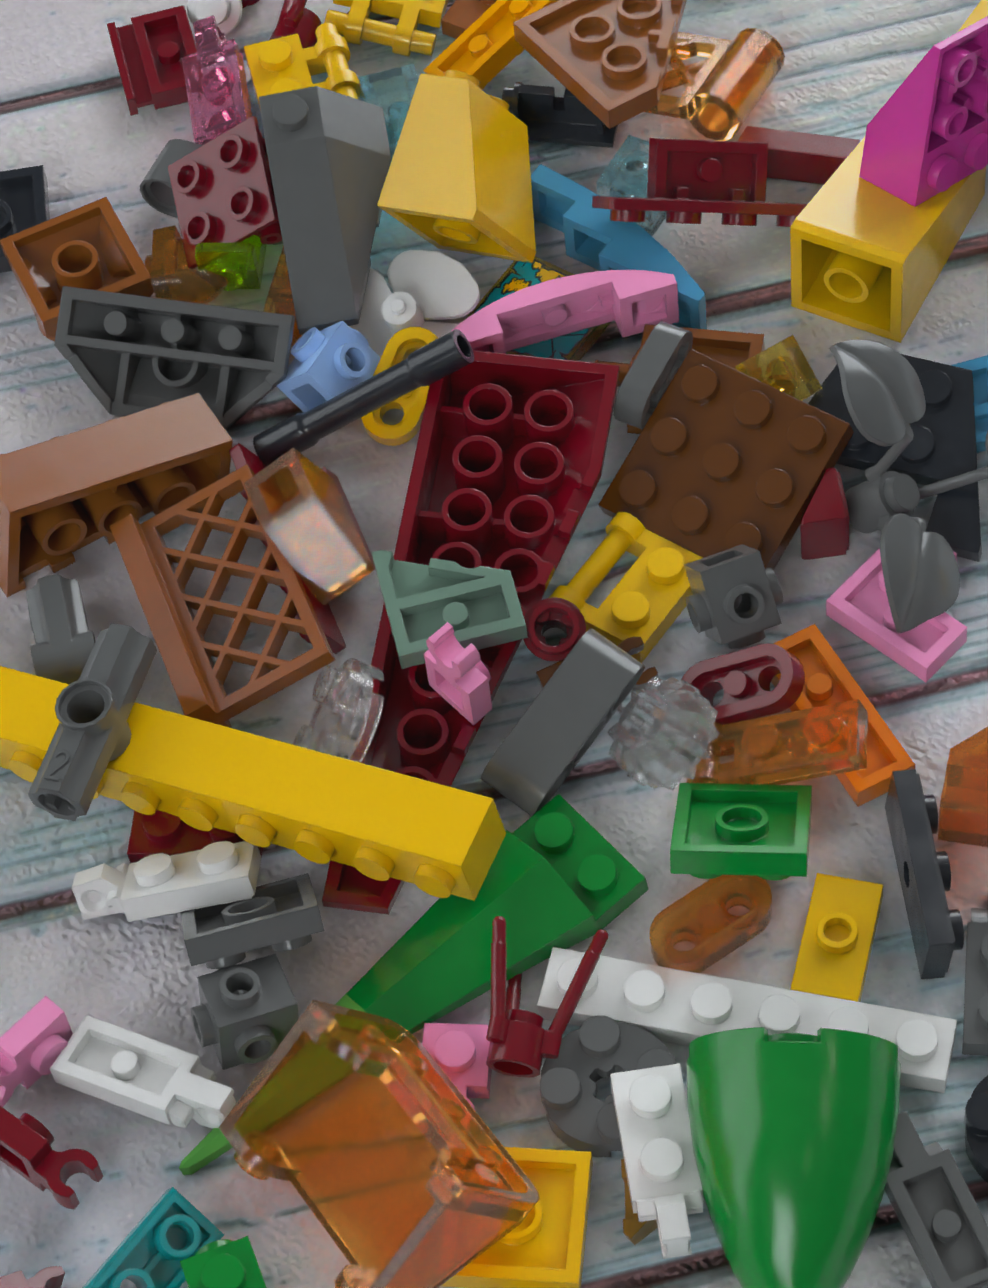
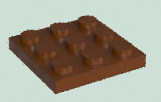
(726, 462)

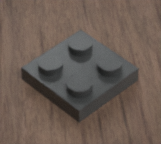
(277, 915)

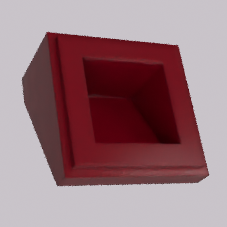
(826, 520)

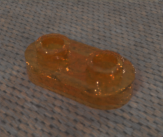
(705, 922)

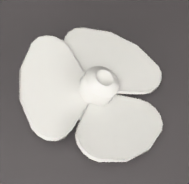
(424, 289)

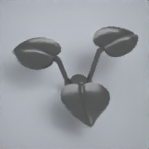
(883, 401)

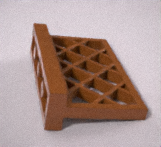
(181, 633)

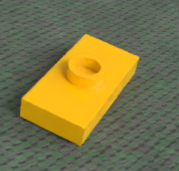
(838, 937)

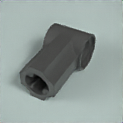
(59, 629)

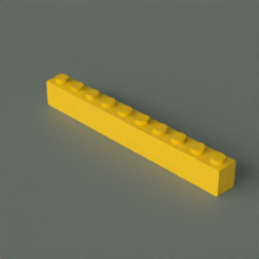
(273, 792)

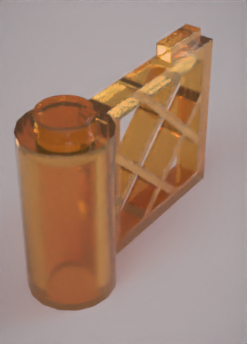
(725, 85)

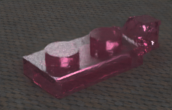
(215, 83)

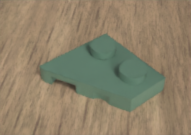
(422, 598)

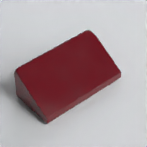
(801, 155)

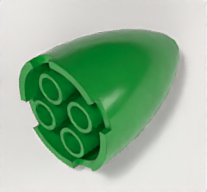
(793, 1148)

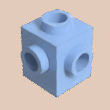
(327, 365)

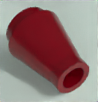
(553, 614)

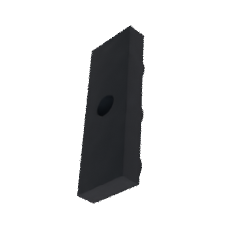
(923, 874)

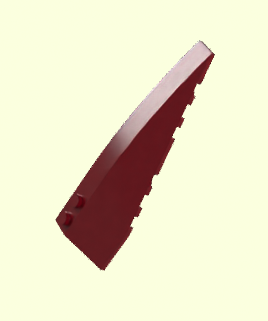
(493, 484)

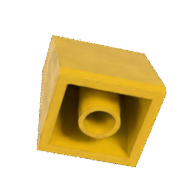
(463, 171)

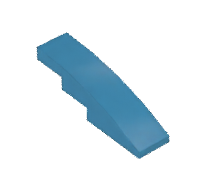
(607, 243)

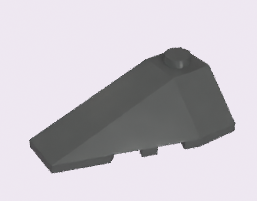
(326, 177)

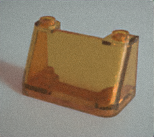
(378, 1150)

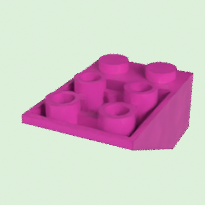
(934, 122)

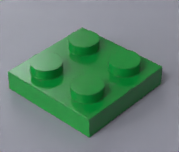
(741, 830)

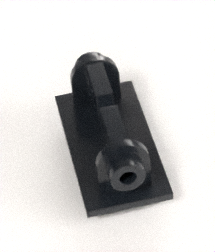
(557, 118)

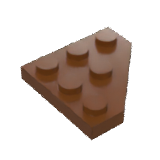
(605, 50)

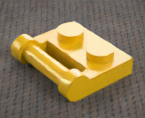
(646, 596)

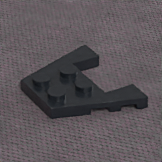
(939, 450)

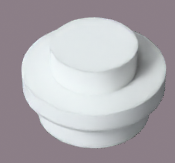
(226, 12)

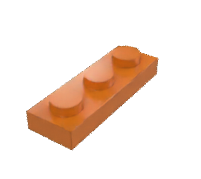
(831, 683)

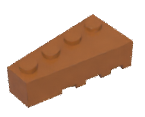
(83, 482)

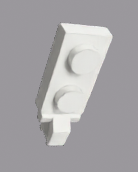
(169, 884)
(142, 1075)
(658, 1152)

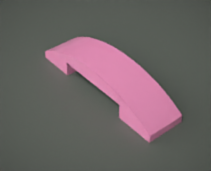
(574, 305)

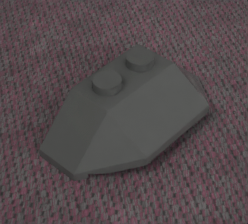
(161, 350)

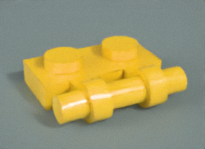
(402, 37)
(285, 66)

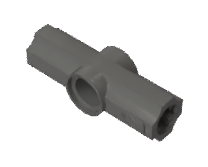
(92, 722)

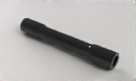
(417, 370)

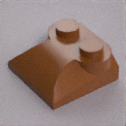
(77, 251)

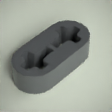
(651, 373)

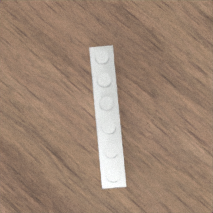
(690, 1004)

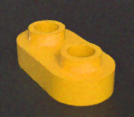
(412, 403)

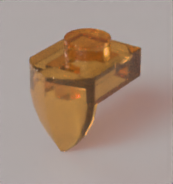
(171, 274)

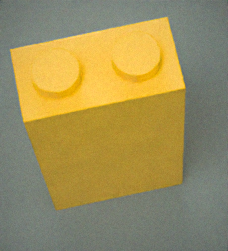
(872, 255)

